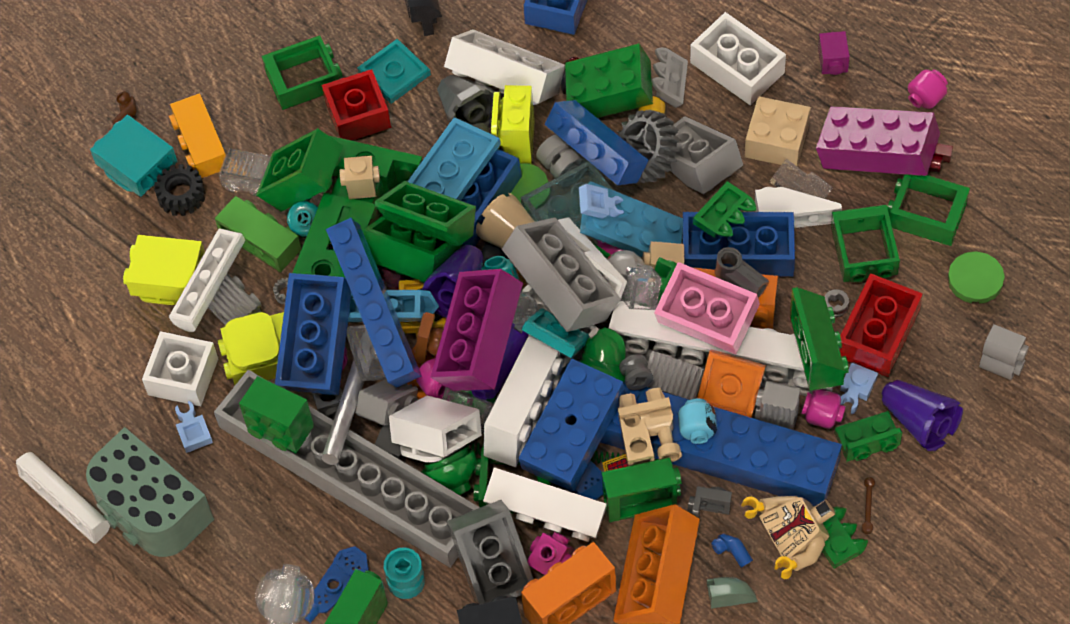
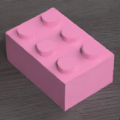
(707, 308)

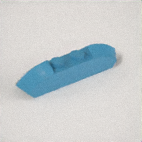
(407, 304)

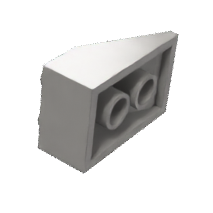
(704, 155)

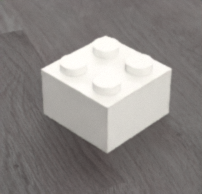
(180, 368)

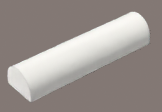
(206, 279)
(62, 497)

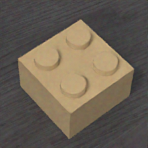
(777, 131)

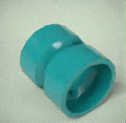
(404, 573)

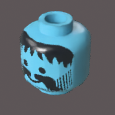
(697, 421)

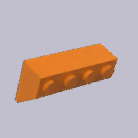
(657, 567)

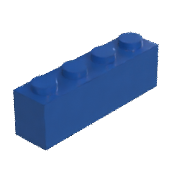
(596, 142)

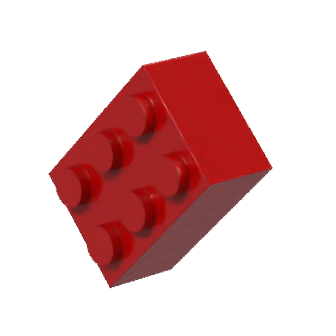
(880, 324)

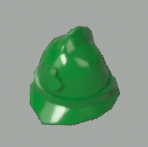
(605, 352)

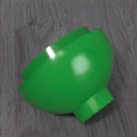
(453, 470)

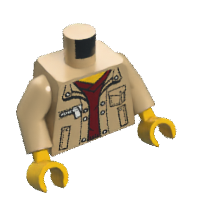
(794, 528)

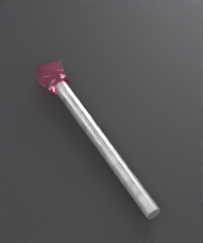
(351, 391)

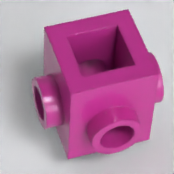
(548, 551)

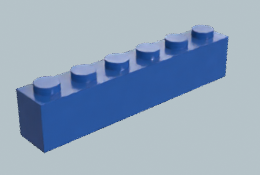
(373, 303)

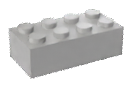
(561, 274)

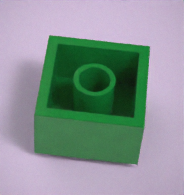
(276, 415)

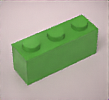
(261, 231)

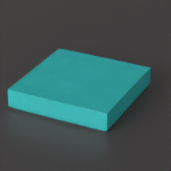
(396, 70)
(547, 329)

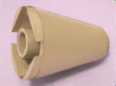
(501, 219)

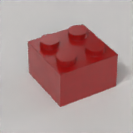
(356, 106)

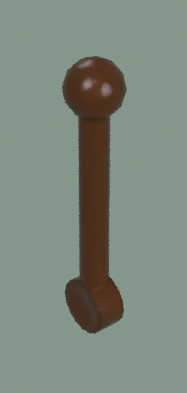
(867, 526)

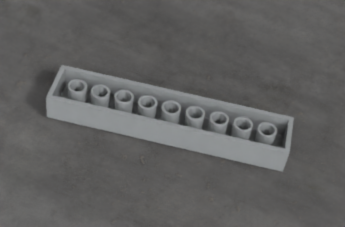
(362, 479)

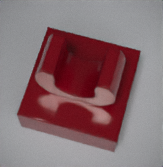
(941, 153)

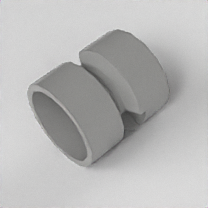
(558, 156)

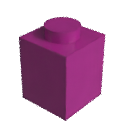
(833, 52)

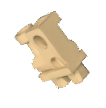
(646, 420)

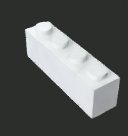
(547, 504)

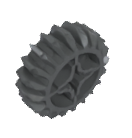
(655, 139)

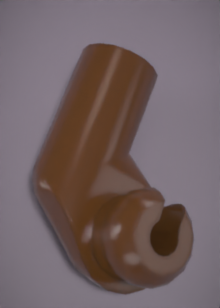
(127, 106)

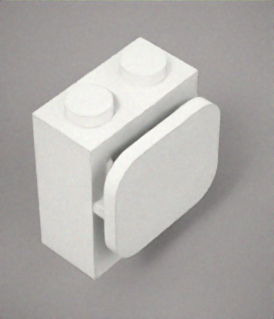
(434, 428)

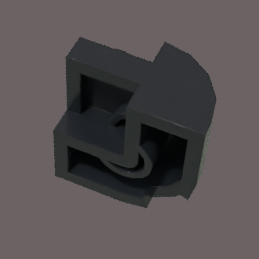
(425, 11)

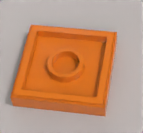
(731, 383)

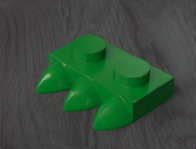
(724, 209)
(839, 546)

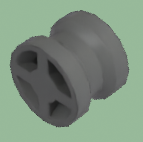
(636, 372)

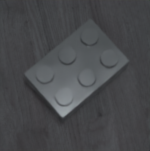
(490, 552)

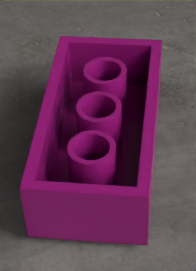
(878, 140)
(476, 330)

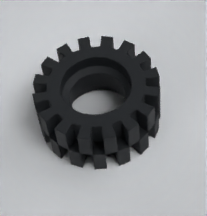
(179, 177)

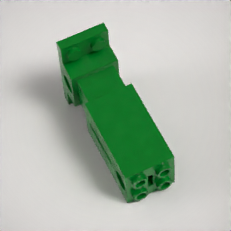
(394, 168)

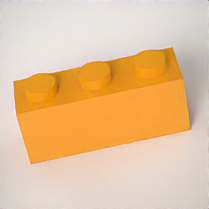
(197, 135)

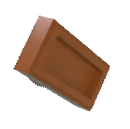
(427, 338)

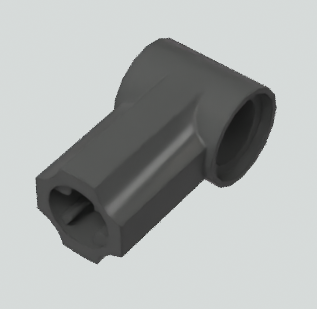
(741, 273)

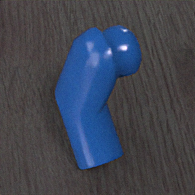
(733, 545)

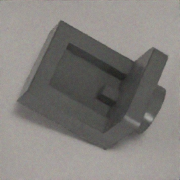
(710, 499)

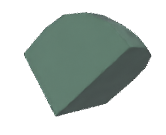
(729, 592)

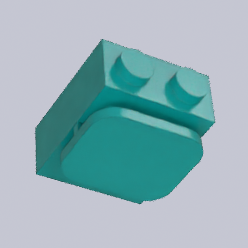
(133, 155)

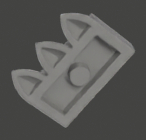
(672, 77)

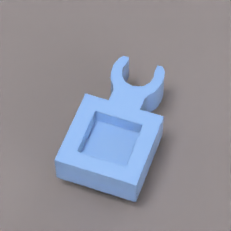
(596, 203)
(857, 384)
(192, 430)

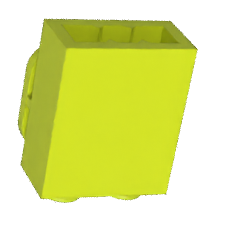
(514, 121)
(161, 268)
(251, 345)

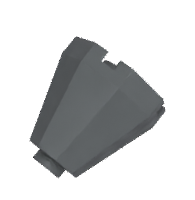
(466, 100)

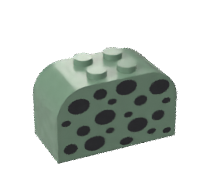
(146, 496)

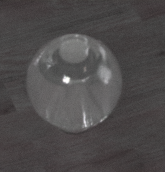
(285, 595)

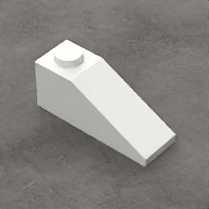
(807, 208)

